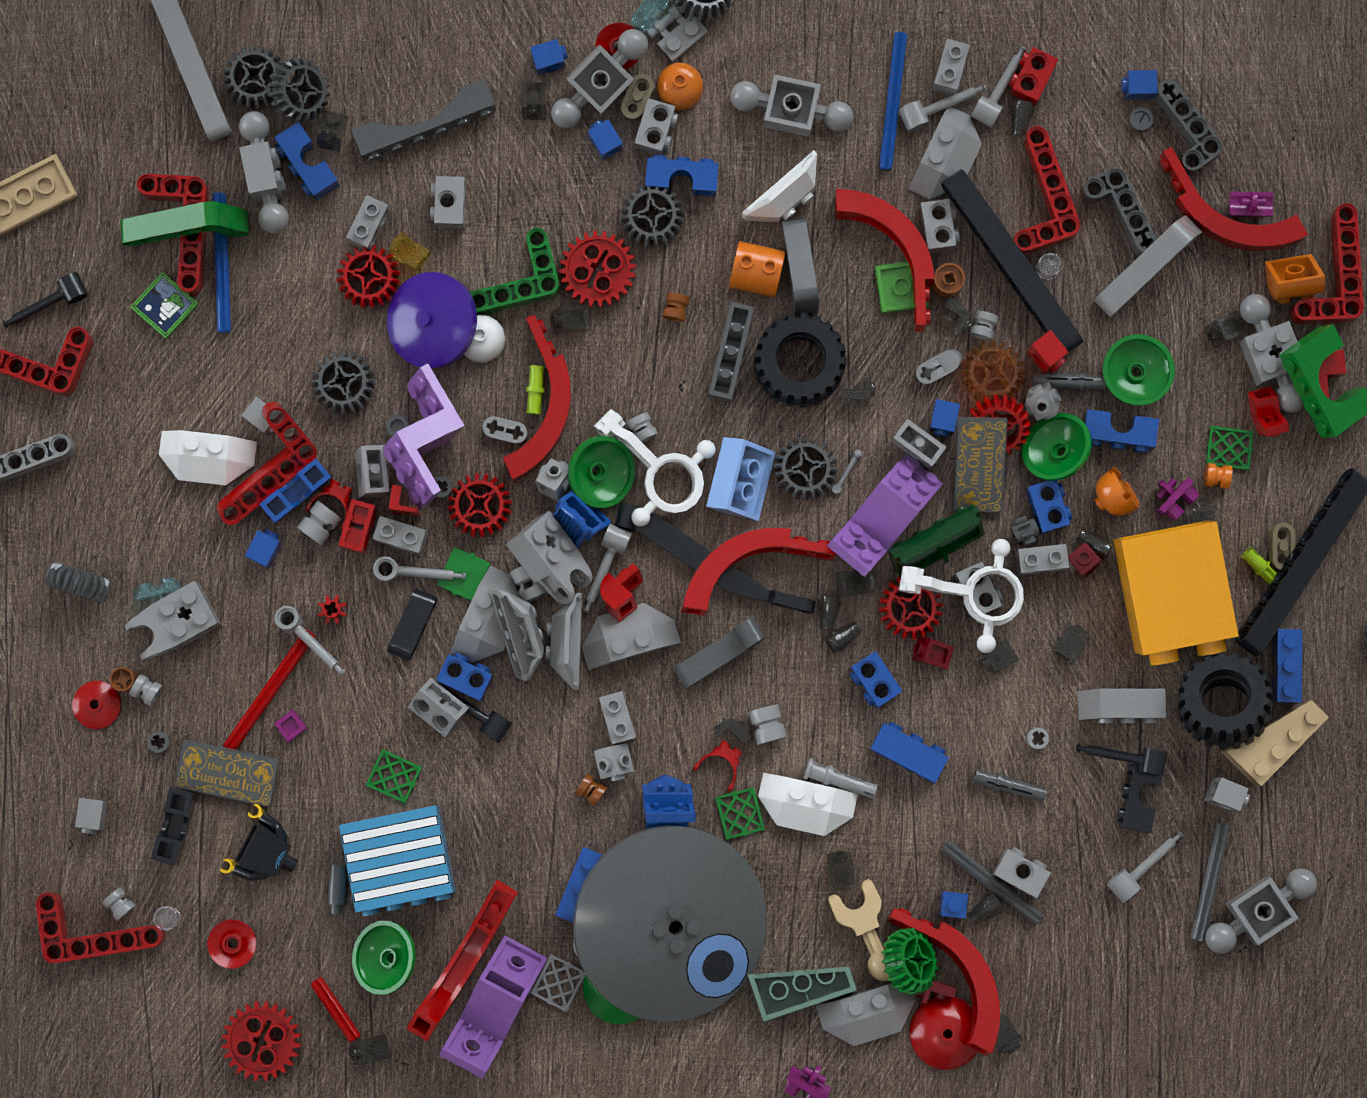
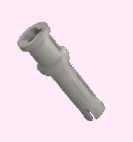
(829, 775)

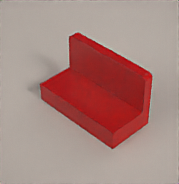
(397, 502)

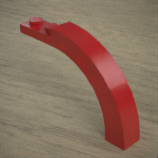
(886, 218)
(1221, 228)
(550, 432)
(741, 547)
(463, 962)
(976, 973)

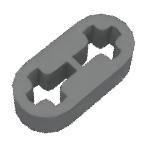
(506, 425)

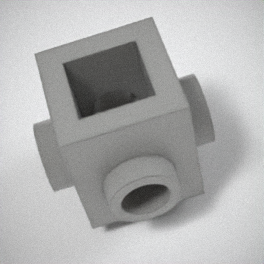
(1042, 394)
(553, 479)
(614, 762)

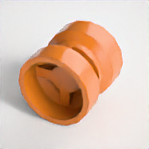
(1218, 476)

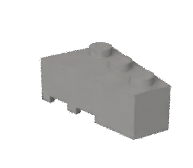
(1122, 705)

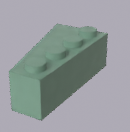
(793, 991)

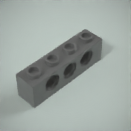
(731, 352)

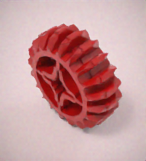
(367, 286)
(1017, 417)
(471, 513)
(900, 601)

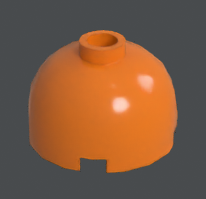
(680, 86)
(1115, 494)

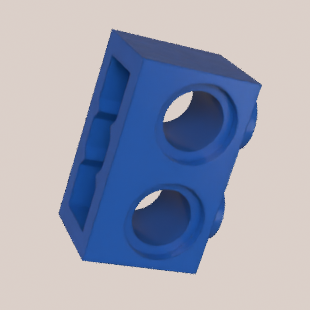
(1042, 507)
(880, 676)
(462, 682)

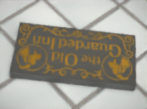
(980, 463)
(227, 773)

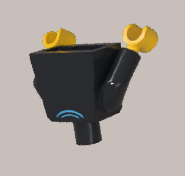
(263, 850)

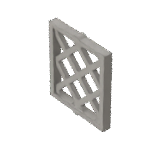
(549, 1000)

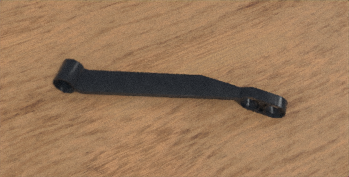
(694, 554)

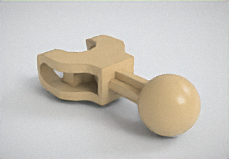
(863, 922)

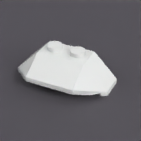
(786, 194)
(206, 456)
(805, 804)

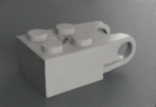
(550, 557)
(167, 623)

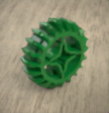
(909, 961)

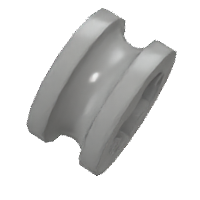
(1030, 737)

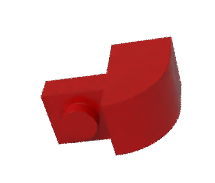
(1331, 367)
(1266, 412)
(617, 591)

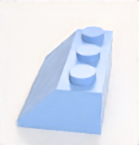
(741, 478)

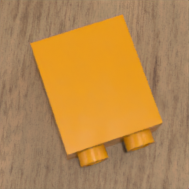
(1176, 591)

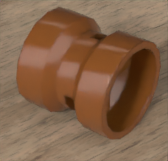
(676, 307)
(120, 677)
(586, 787)

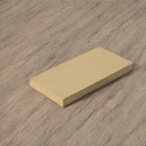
(34, 193)

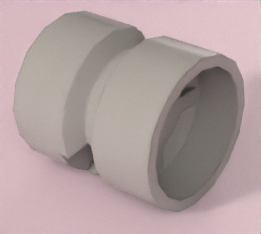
(319, 523)
(527, 592)
(767, 724)

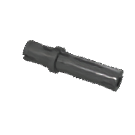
(1070, 381)
(1009, 785)

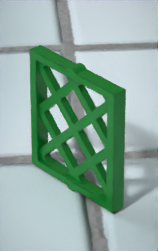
(1248, 450)
(411, 784)
(734, 794)

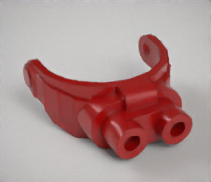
(335, 491)
(725, 752)

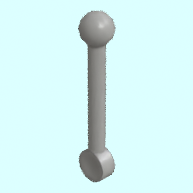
(837, 487)

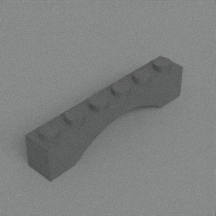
(377, 138)

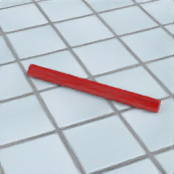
(267, 693)

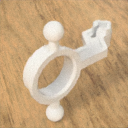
(611, 426)
(913, 580)

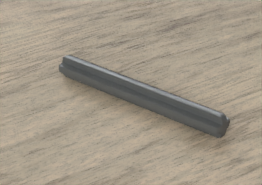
(992, 882)
(1210, 882)

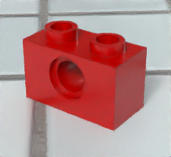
(1048, 353)

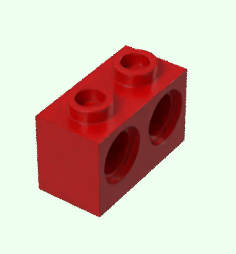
(1036, 78)
(357, 526)

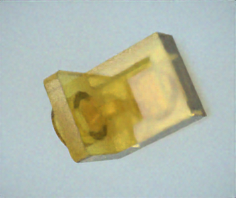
(408, 252)

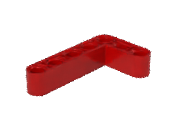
(1050, 195)
(187, 247)
(1341, 273)
(52, 375)
(271, 468)
(91, 941)

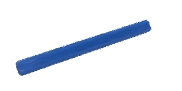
(893, 101)
(222, 275)

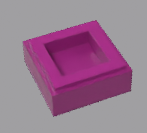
(290, 726)

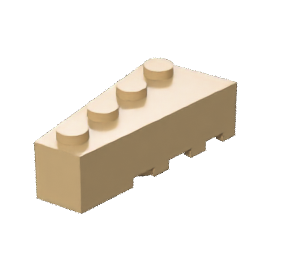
(1277, 743)

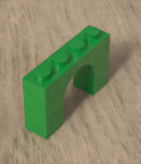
(1303, 365)

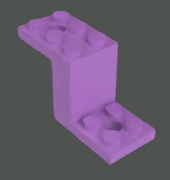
(436, 429)
(885, 514)
(493, 1006)

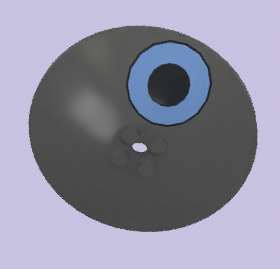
(627, 915)

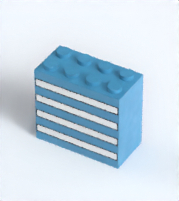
(397, 860)

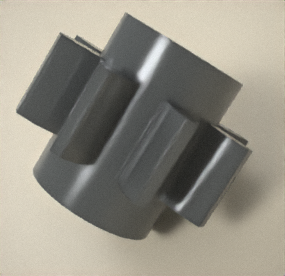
(1024, 530)

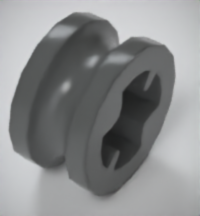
(442, 479)
(155, 749)

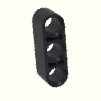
(412, 624)

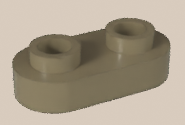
(637, 98)
(1280, 546)

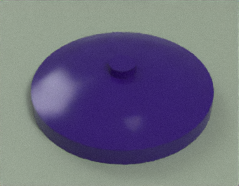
(432, 320)

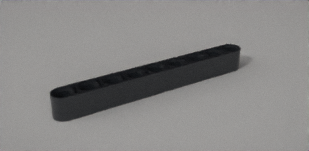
(1010, 259)
(1303, 564)

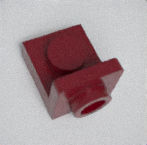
(1084, 561)
(932, 652)
(940, 991)

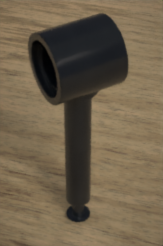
(70, 289)
(493, 724)
(1150, 761)

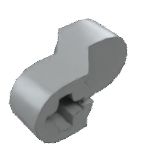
(929, 372)

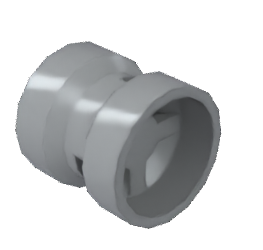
(984, 325)
(642, 427)
(146, 690)
(118, 904)

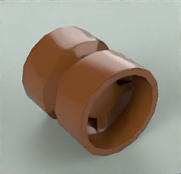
(948, 281)

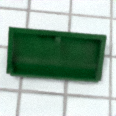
(938, 540)

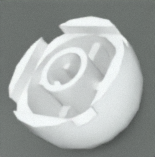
(488, 340)

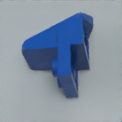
(579, 520)
(667, 802)

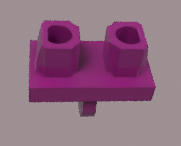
(1251, 204)
(1184, 490)
(807, 1080)

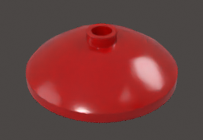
(927, 1033)

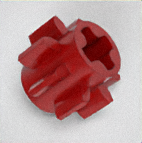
(334, 616)

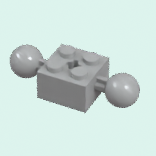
(631, 46)
(785, 90)
(261, 172)
(1256, 348)
(1278, 913)

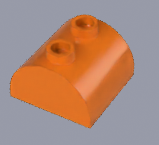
(757, 269)
(1294, 278)

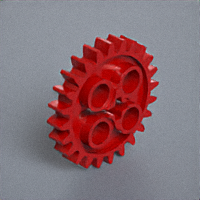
(578, 261)
(282, 1049)

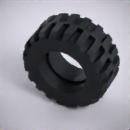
(804, 328)
(1225, 672)

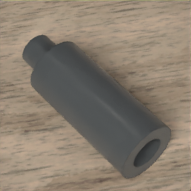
(337, 887)

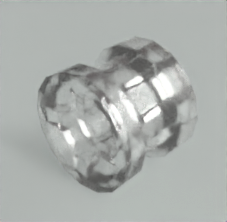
(1052, 263)
(162, 917)

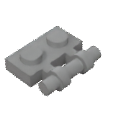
(681, 38)

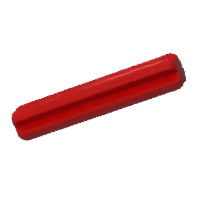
(335, 1009)

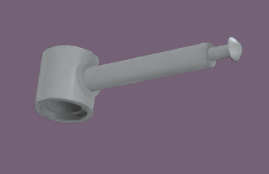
(987, 109)
(916, 115)
(615, 541)
(412, 571)
(296, 627)
(1125, 884)

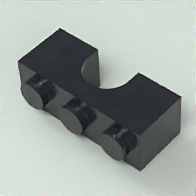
(1134, 814)
(172, 837)

